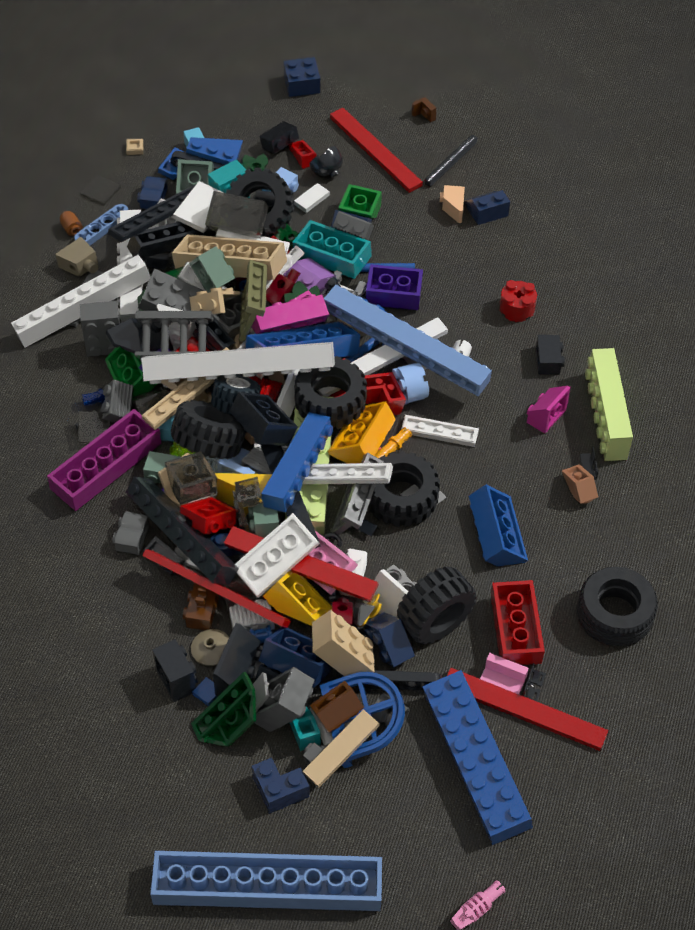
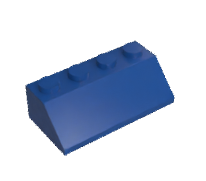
(497, 527)

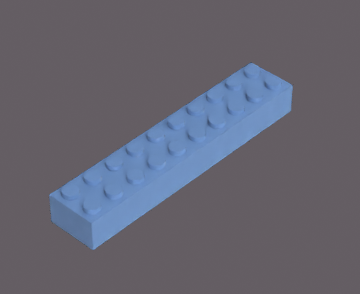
(267, 880)

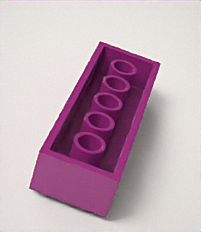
(103, 460)

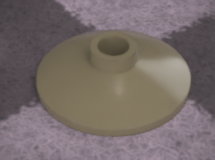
(206, 654)

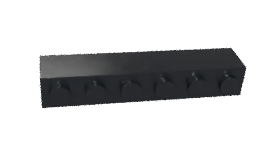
(162, 239)

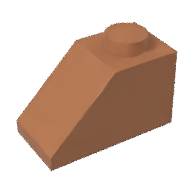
(580, 484)

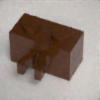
(201, 608)
(336, 706)

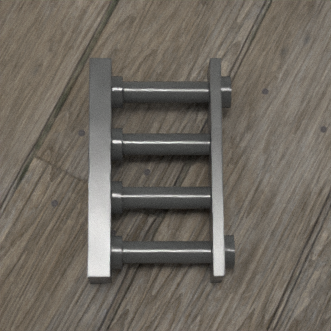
(165, 319)

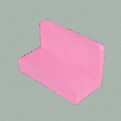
(504, 673)

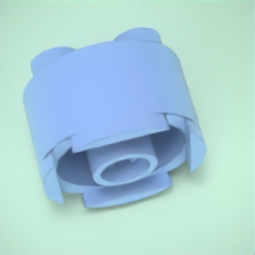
(412, 382)

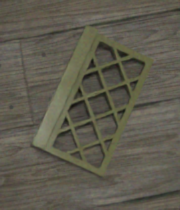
(253, 297)

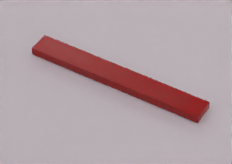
(376, 150)
(311, 568)
(217, 588)
(535, 712)

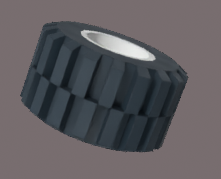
(226, 391)

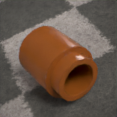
(70, 223)

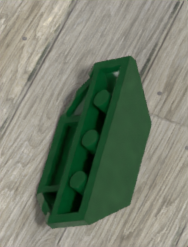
(228, 714)

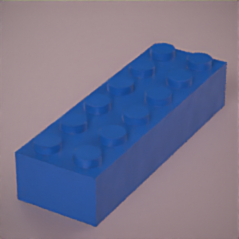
(344, 338)

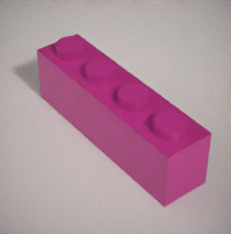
(292, 314)

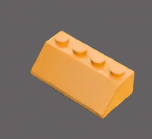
(363, 434)

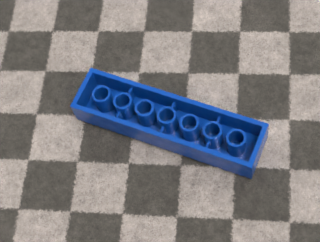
(477, 758)

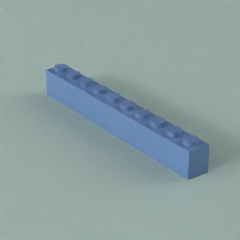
(407, 340)

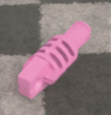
(476, 906)

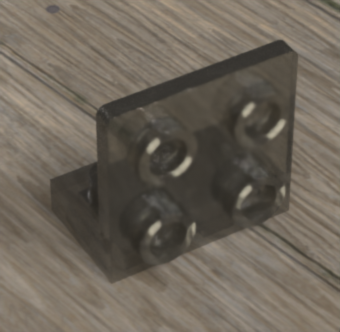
(246, 494)

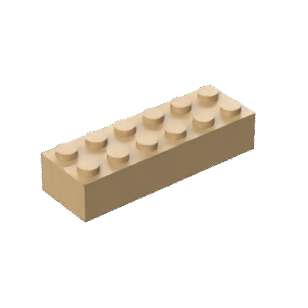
(236, 253)

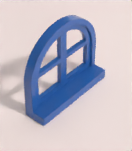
(396, 702)

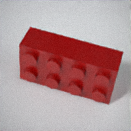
(517, 622)

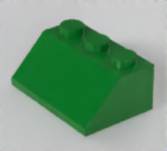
(125, 368)

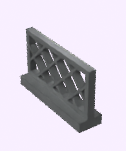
(355, 502)

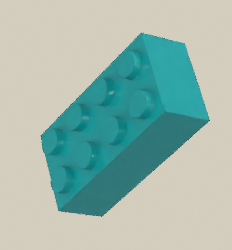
(333, 248)

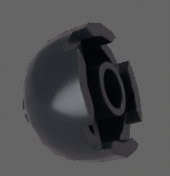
(328, 163)

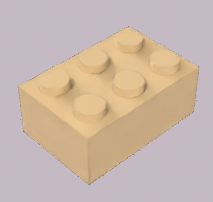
(341, 645)

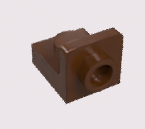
(424, 107)

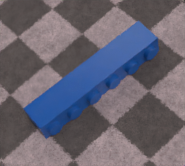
(297, 462)

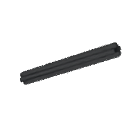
(450, 160)

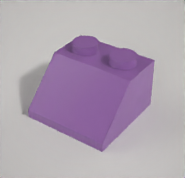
(312, 273)

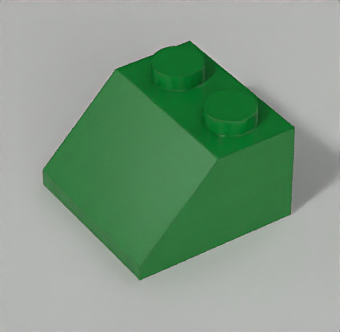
(361, 201)

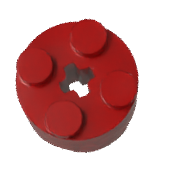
(518, 300)

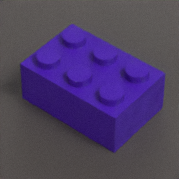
(394, 286)

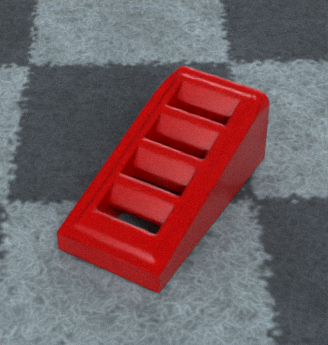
(302, 155)

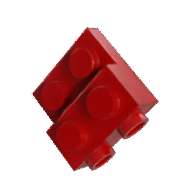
(209, 515)

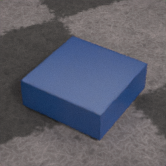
(205, 691)

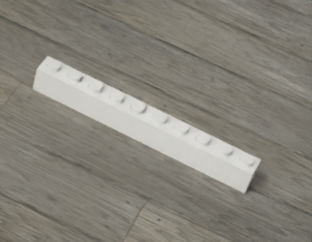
(238, 362)

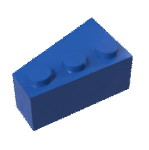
(216, 150)

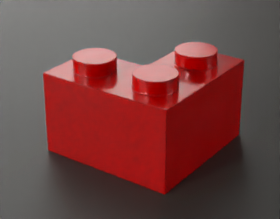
(385, 388)

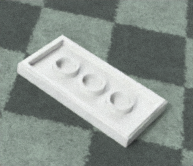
(276, 555)

